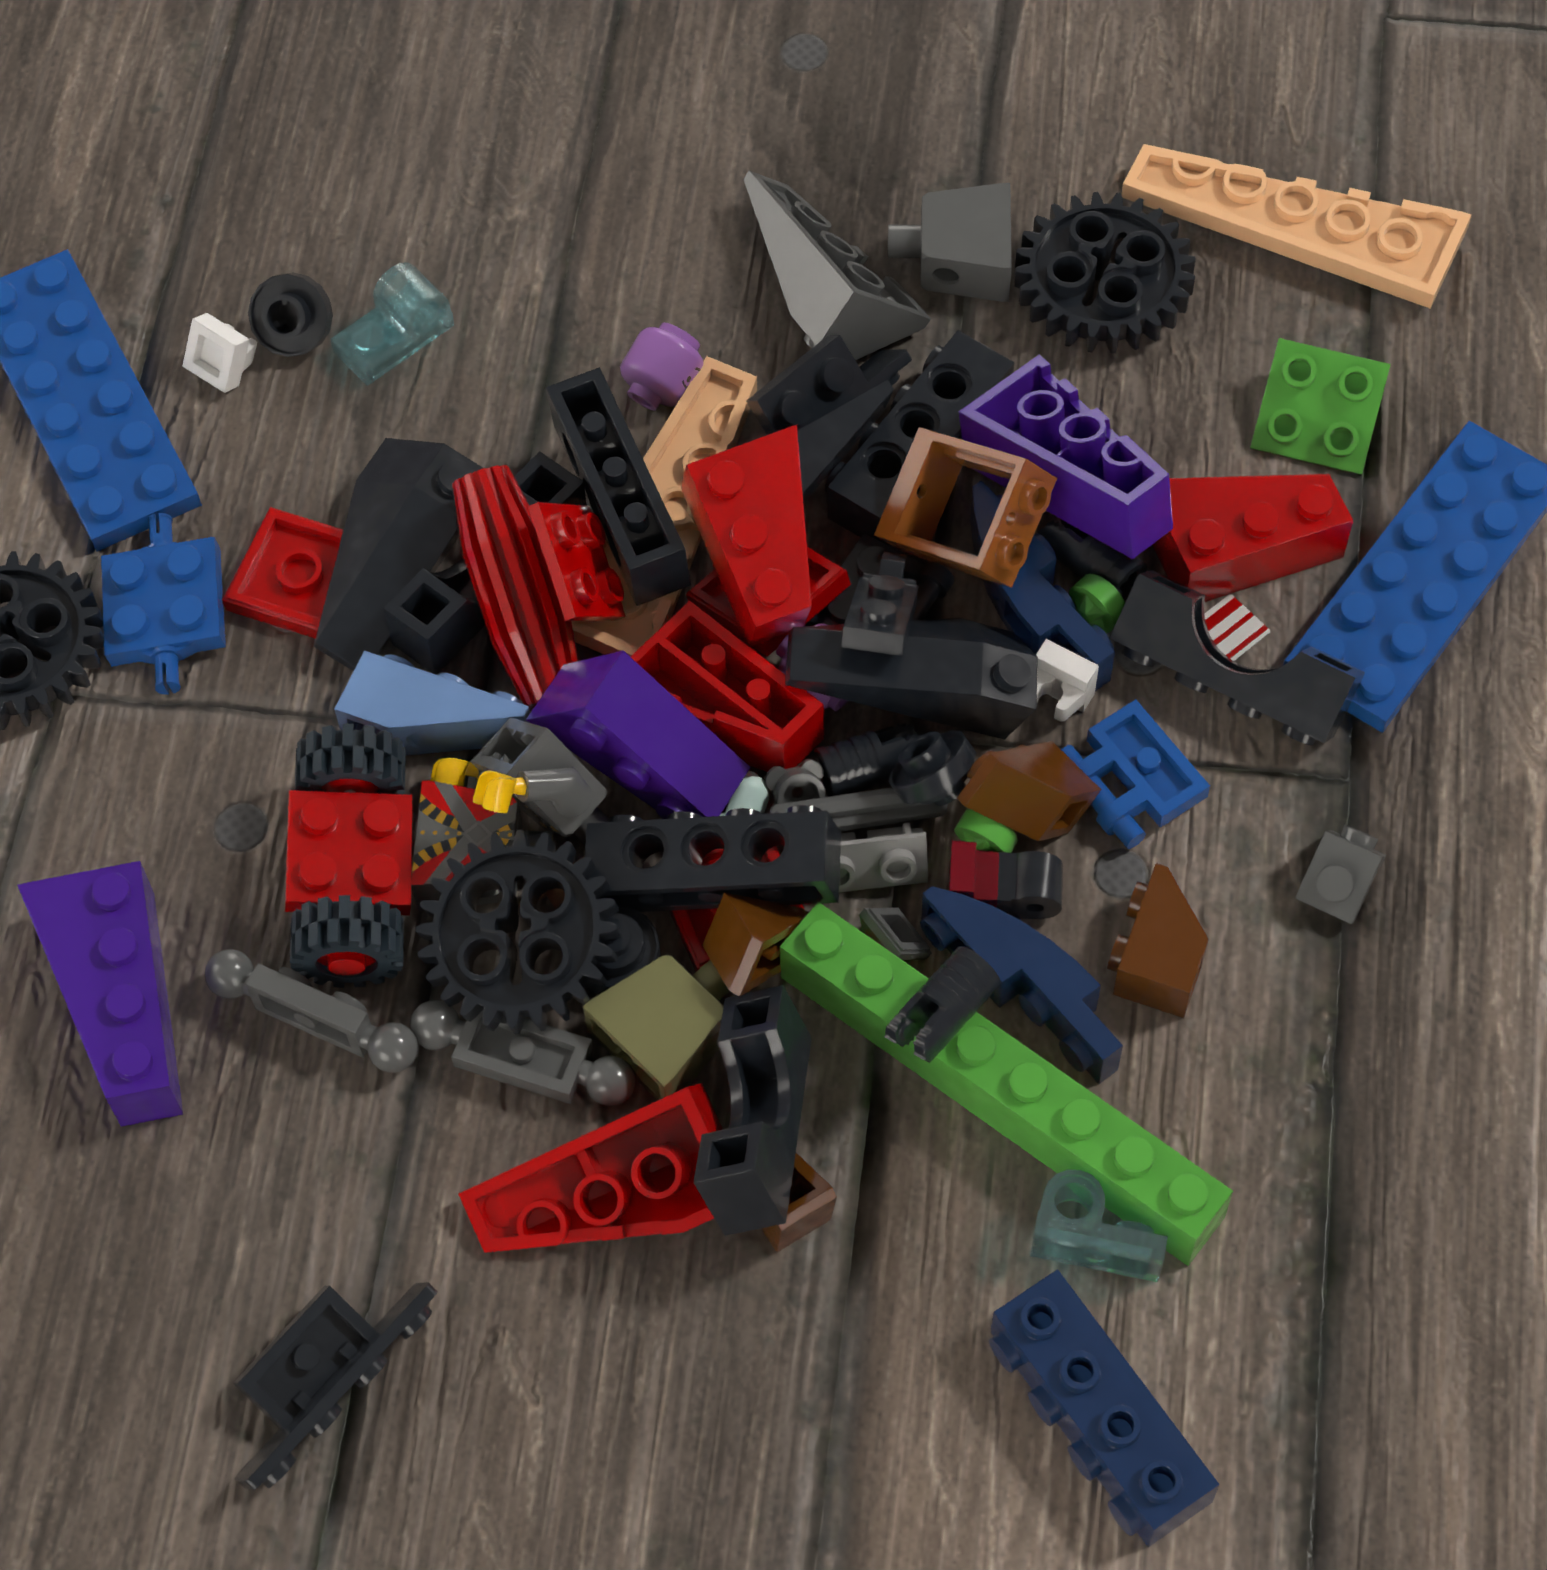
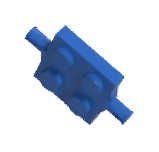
(163, 602)

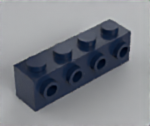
(1102, 1409)

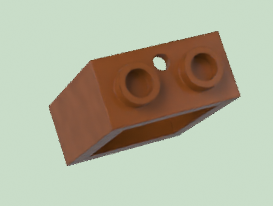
(935, 466)

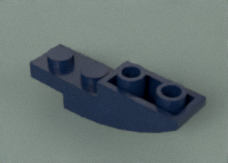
(1033, 605)
(1048, 980)

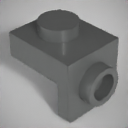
(1341, 873)

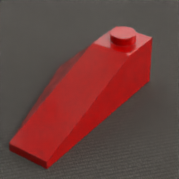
(603, 1185)

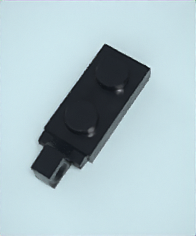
(882, 608)

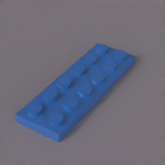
(87, 404)
(1430, 569)

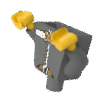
(537, 771)

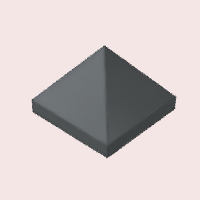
(894, 933)

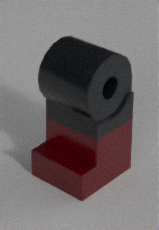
(1017, 883)

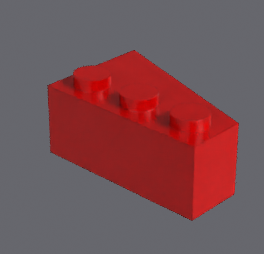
(1251, 530)
(755, 531)
(733, 690)

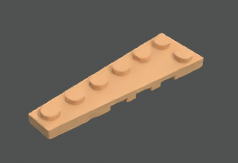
(1349, 235)
(700, 425)

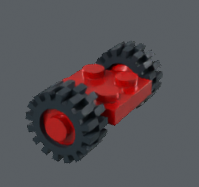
(348, 856)

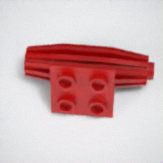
(533, 575)

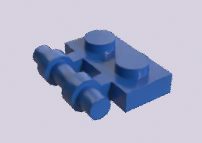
(1146, 764)

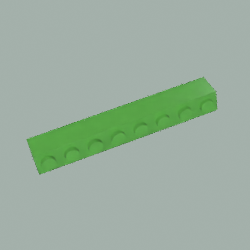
(1010, 1087)

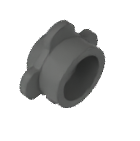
(806, 776)

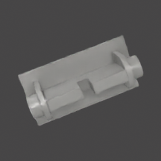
(883, 858)

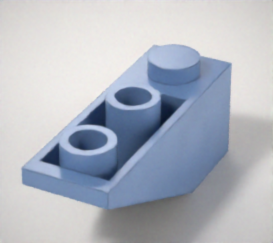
(423, 708)

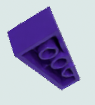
(1102, 478)
(111, 972)

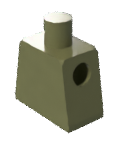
(661, 1022)

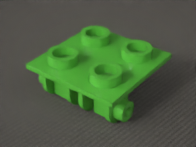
(1320, 406)

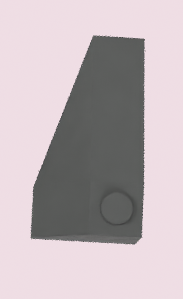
(826, 277)

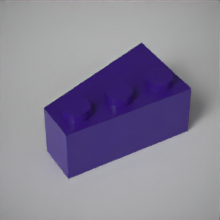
(639, 736)

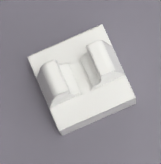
(218, 352)
(1065, 678)

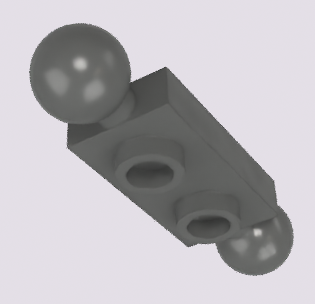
(293, 1000)
(534, 1060)

